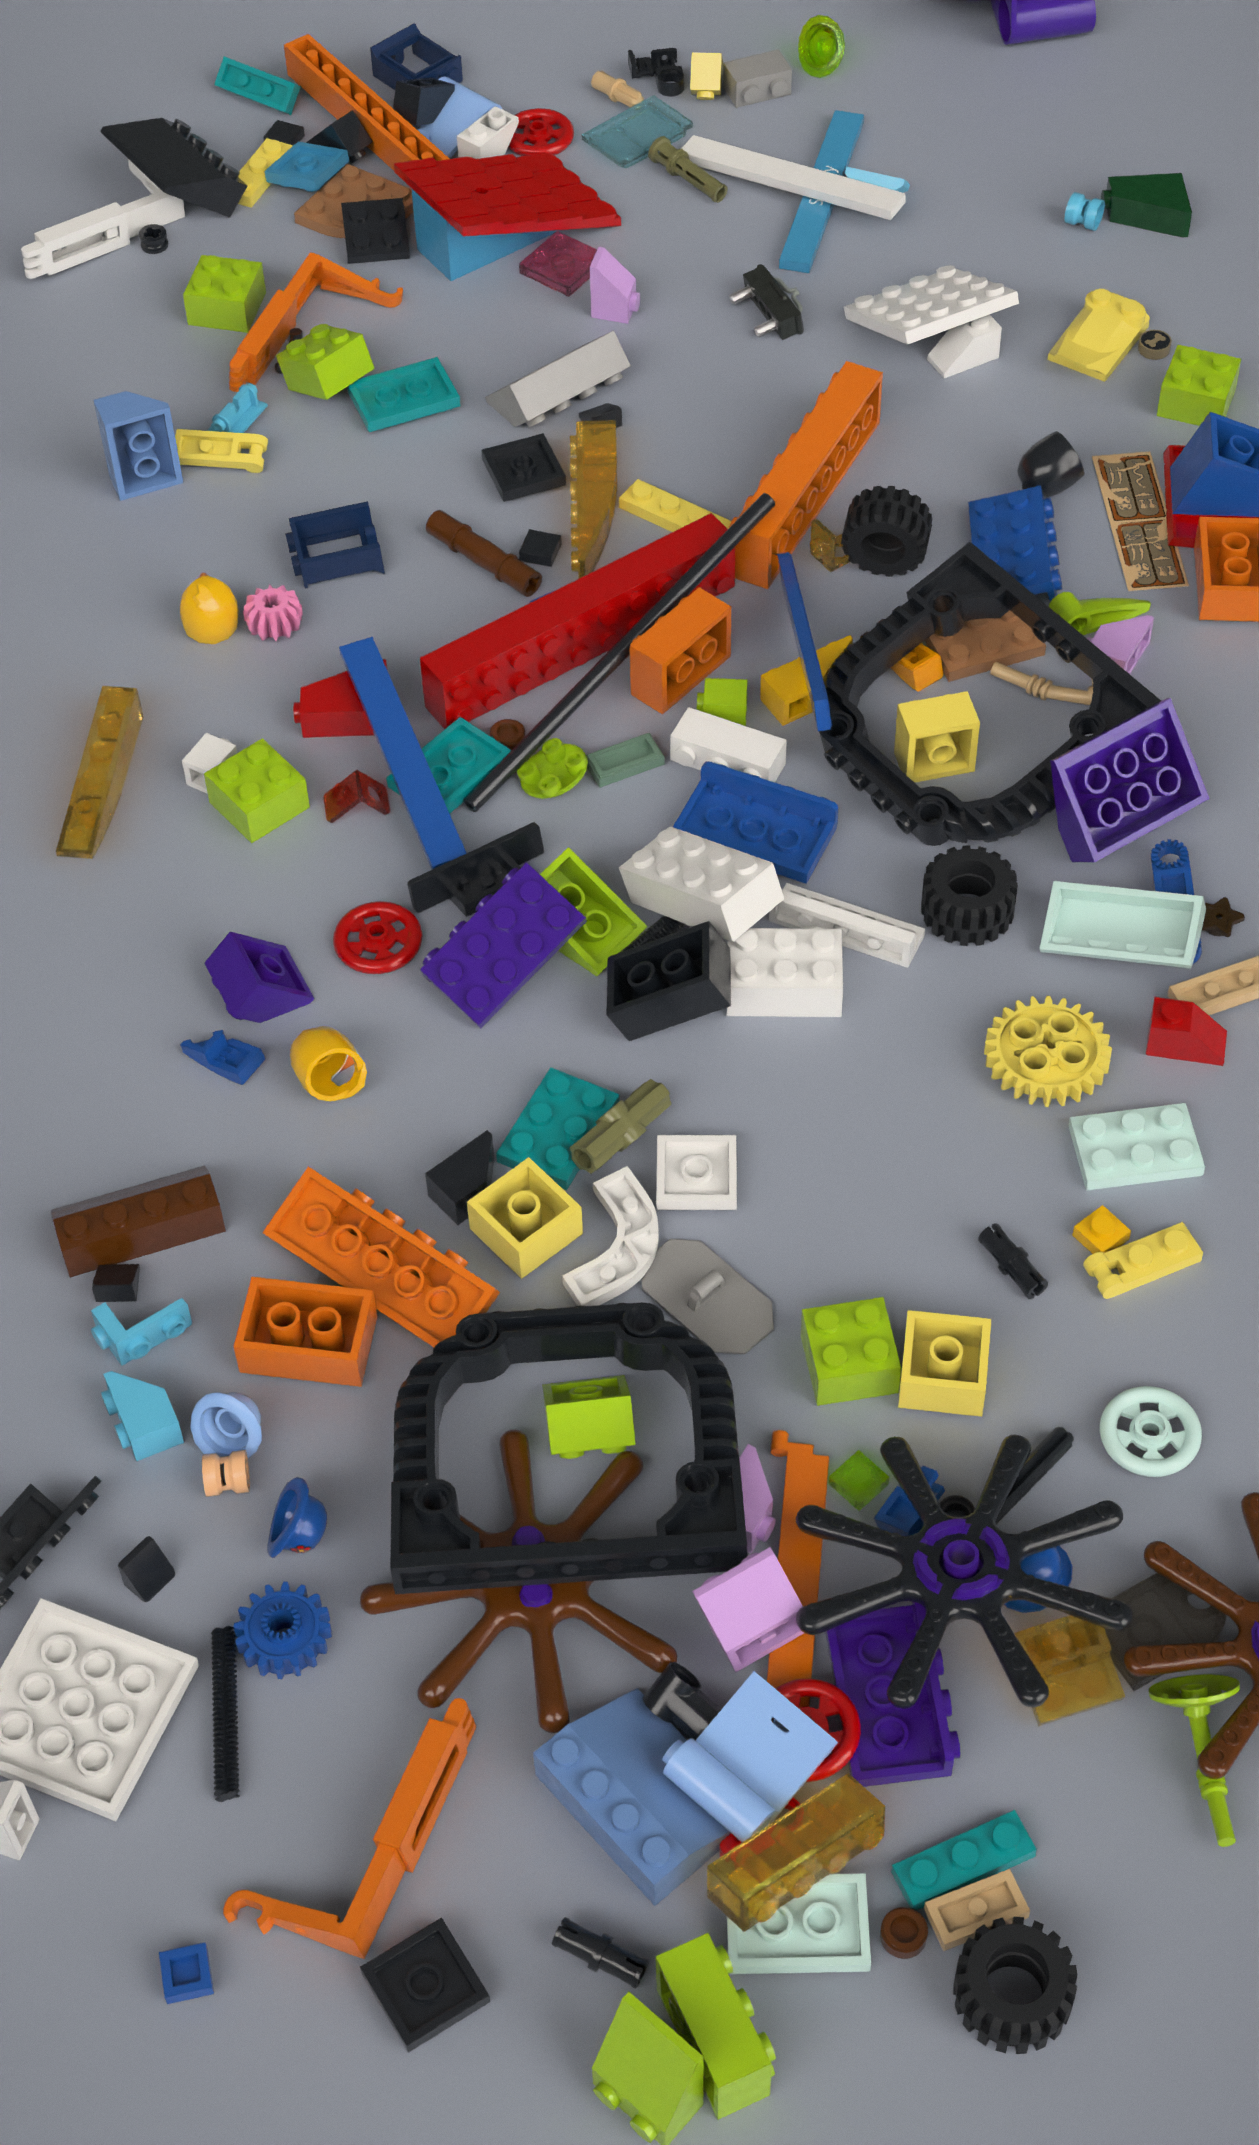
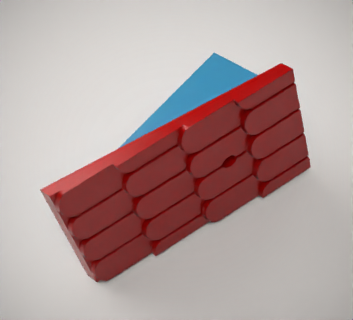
(495, 205)

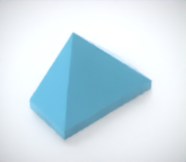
(881, 180)

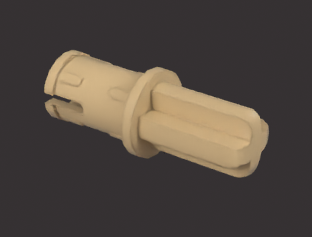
(616, 89)

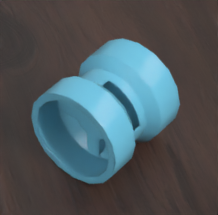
(1084, 211)

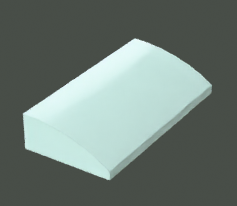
(1123, 924)

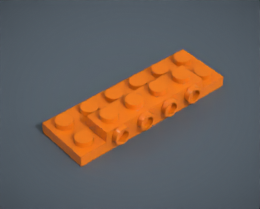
(373, 1252)

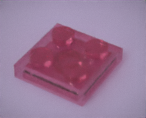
(559, 263)

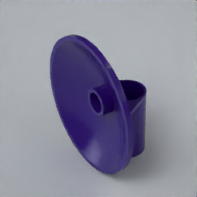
(1042, 19)

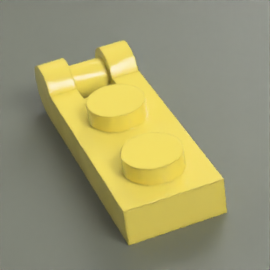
(221, 449)
(1143, 1260)

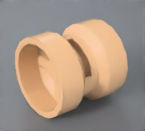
(235, 1470)

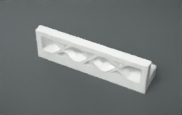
(861, 928)

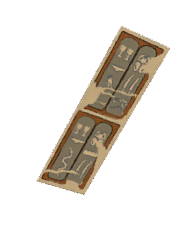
(1139, 521)

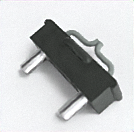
(772, 302)

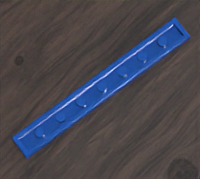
(804, 642)
(402, 752)

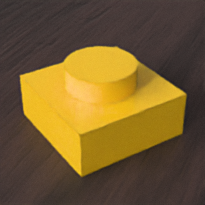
(1101, 1231)

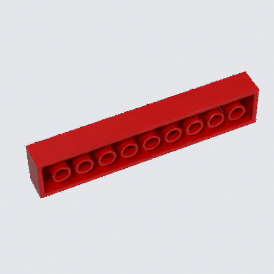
(564, 626)

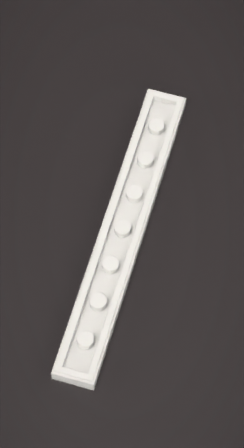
(794, 177)

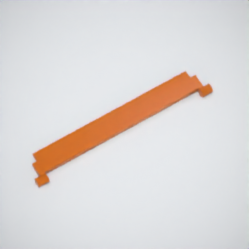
(798, 1552)

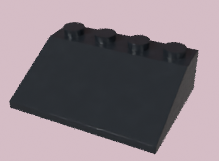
(179, 162)

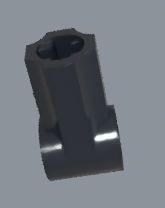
(680, 1701)

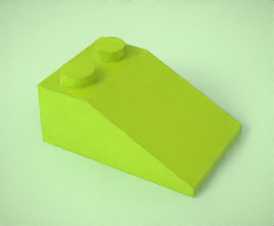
(609, 920)
(648, 2073)

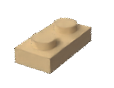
(964, 1910)

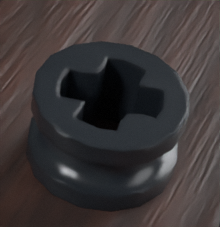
(153, 239)

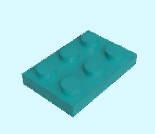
(403, 394)
(459, 760)
(552, 1122)

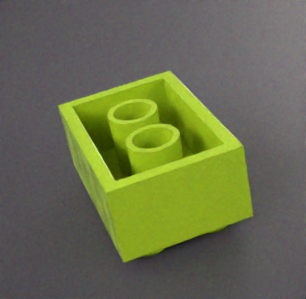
(716, 2022)

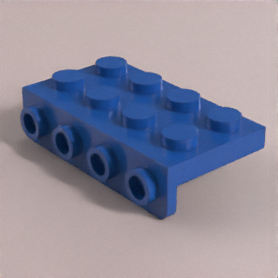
(1018, 537)
(760, 819)

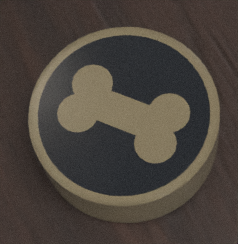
(1154, 344)

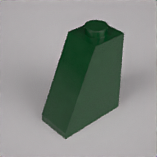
(1149, 203)

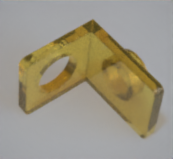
(824, 545)

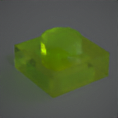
(858, 1480)

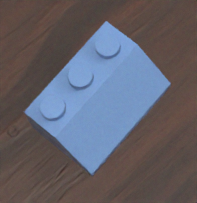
(138, 443)

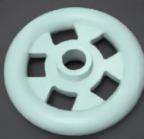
(1169, 1407)

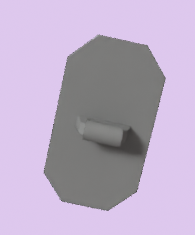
(708, 1297)

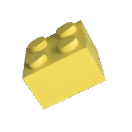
(937, 737)
(525, 1217)
(945, 1363)

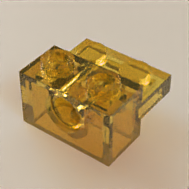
(1064, 1647)

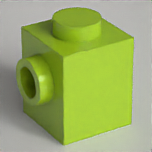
(724, 699)

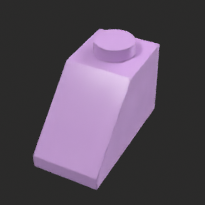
(612, 289)
(1124, 640)
(756, 1499)

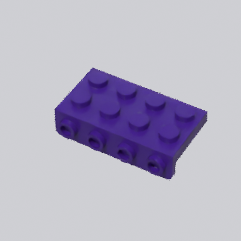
(502, 944)
(893, 1741)

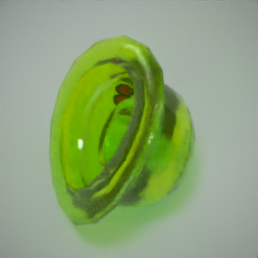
(821, 46)

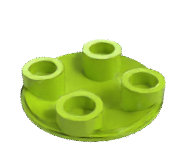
(553, 769)

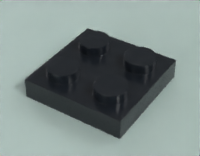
(375, 230)
(523, 467)
(425, 1984)

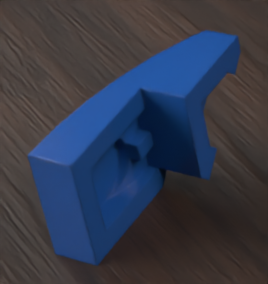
(225, 1057)

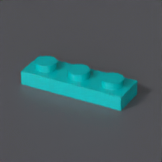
(257, 85)
(964, 1860)

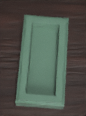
(624, 760)

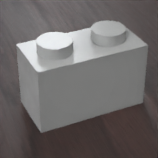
(757, 78)

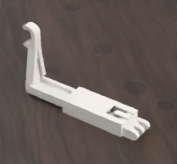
(99, 230)

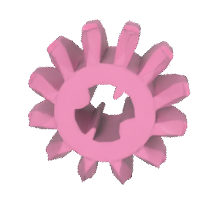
(272, 612)

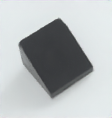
(603, 413)
(116, 1283)
(146, 1570)

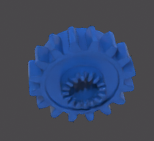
(286, 1651)

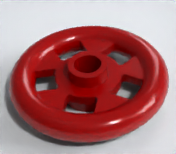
(541, 131)
(385, 960)
(832, 1702)

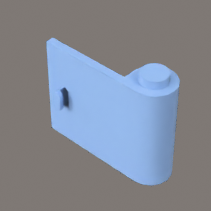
(458, 114)
(746, 1764)

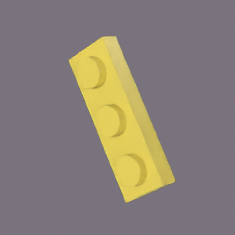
(253, 171)

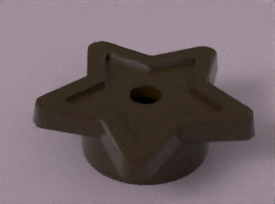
(1221, 926)

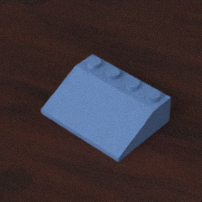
(614, 1785)

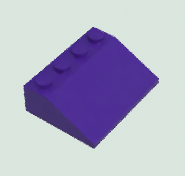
(1125, 783)

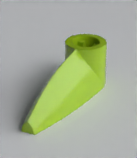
(1090, 614)

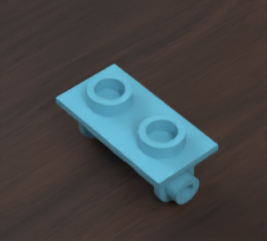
(240, 413)

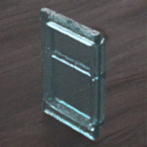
(631, 133)

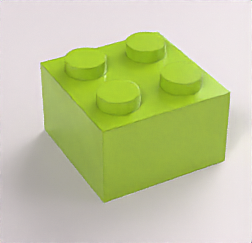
(224, 293)
(325, 361)
(1197, 385)
(257, 790)
(850, 1351)

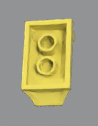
(1100, 334)

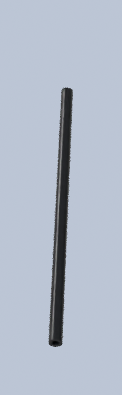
(617, 654)

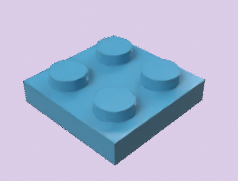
(306, 166)

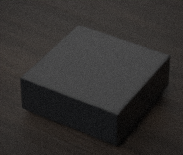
(285, 132)
(540, 547)

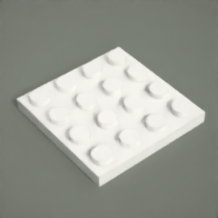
(930, 304)
(85, 1707)

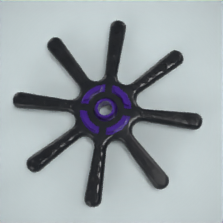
(962, 1570)

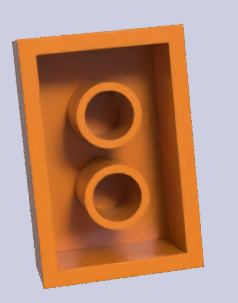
(1227, 568)
(680, 650)
(306, 1331)

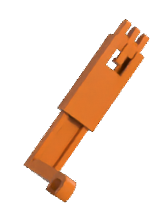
(280, 314)
(397, 1840)

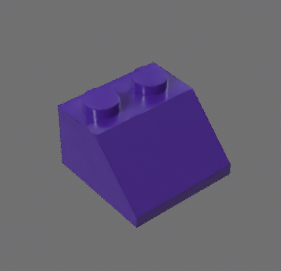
(256, 978)

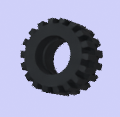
(887, 531)
(965, 917)
(1022, 1948)

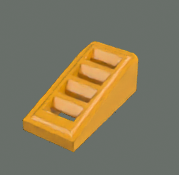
(919, 667)

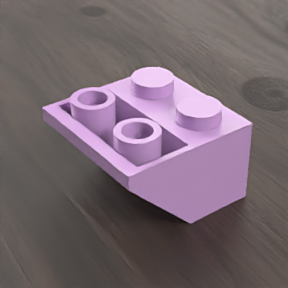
(750, 1608)

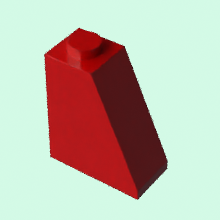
(331, 709)

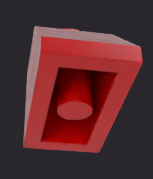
(1184, 1033)

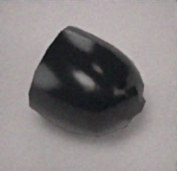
(1050, 464)

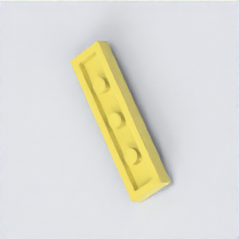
(662, 507)

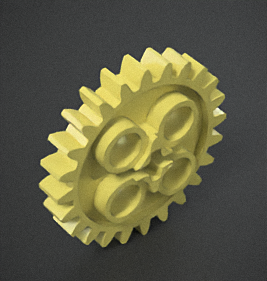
(1047, 1051)

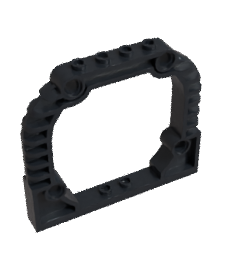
(959, 591)
(696, 1536)

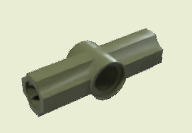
(620, 1126)

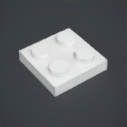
(696, 1172)

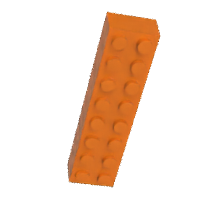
(810, 470)

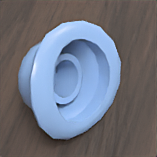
(226, 1424)

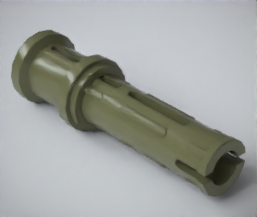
(678, 164)

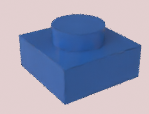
(186, 1973)

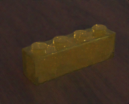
(795, 1852)

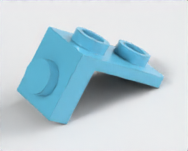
(142, 1337)

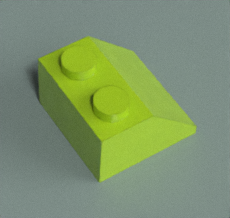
(589, 1416)

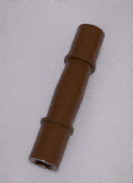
(483, 553)

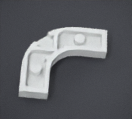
(630, 1252)

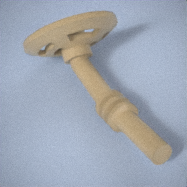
(1040, 687)

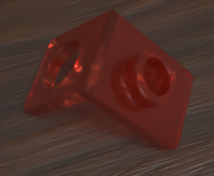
(352, 792)

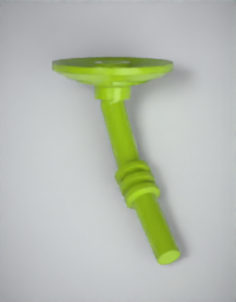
(1195, 1698)

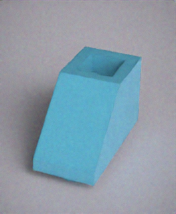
(144, 1414)

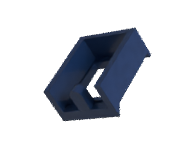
(389, 55)
(329, 526)

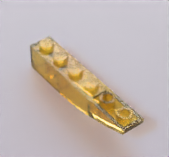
(593, 490)
(101, 772)

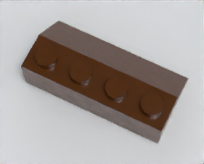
(138, 1220)

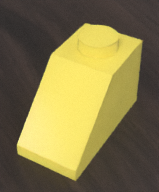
(706, 75)

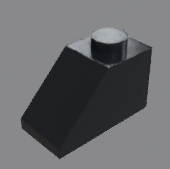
(421, 99)
(345, 134)
(462, 1177)

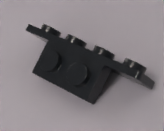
(476, 872)
(31, 1525)

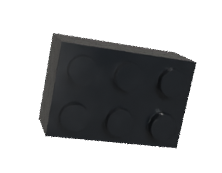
(668, 981)

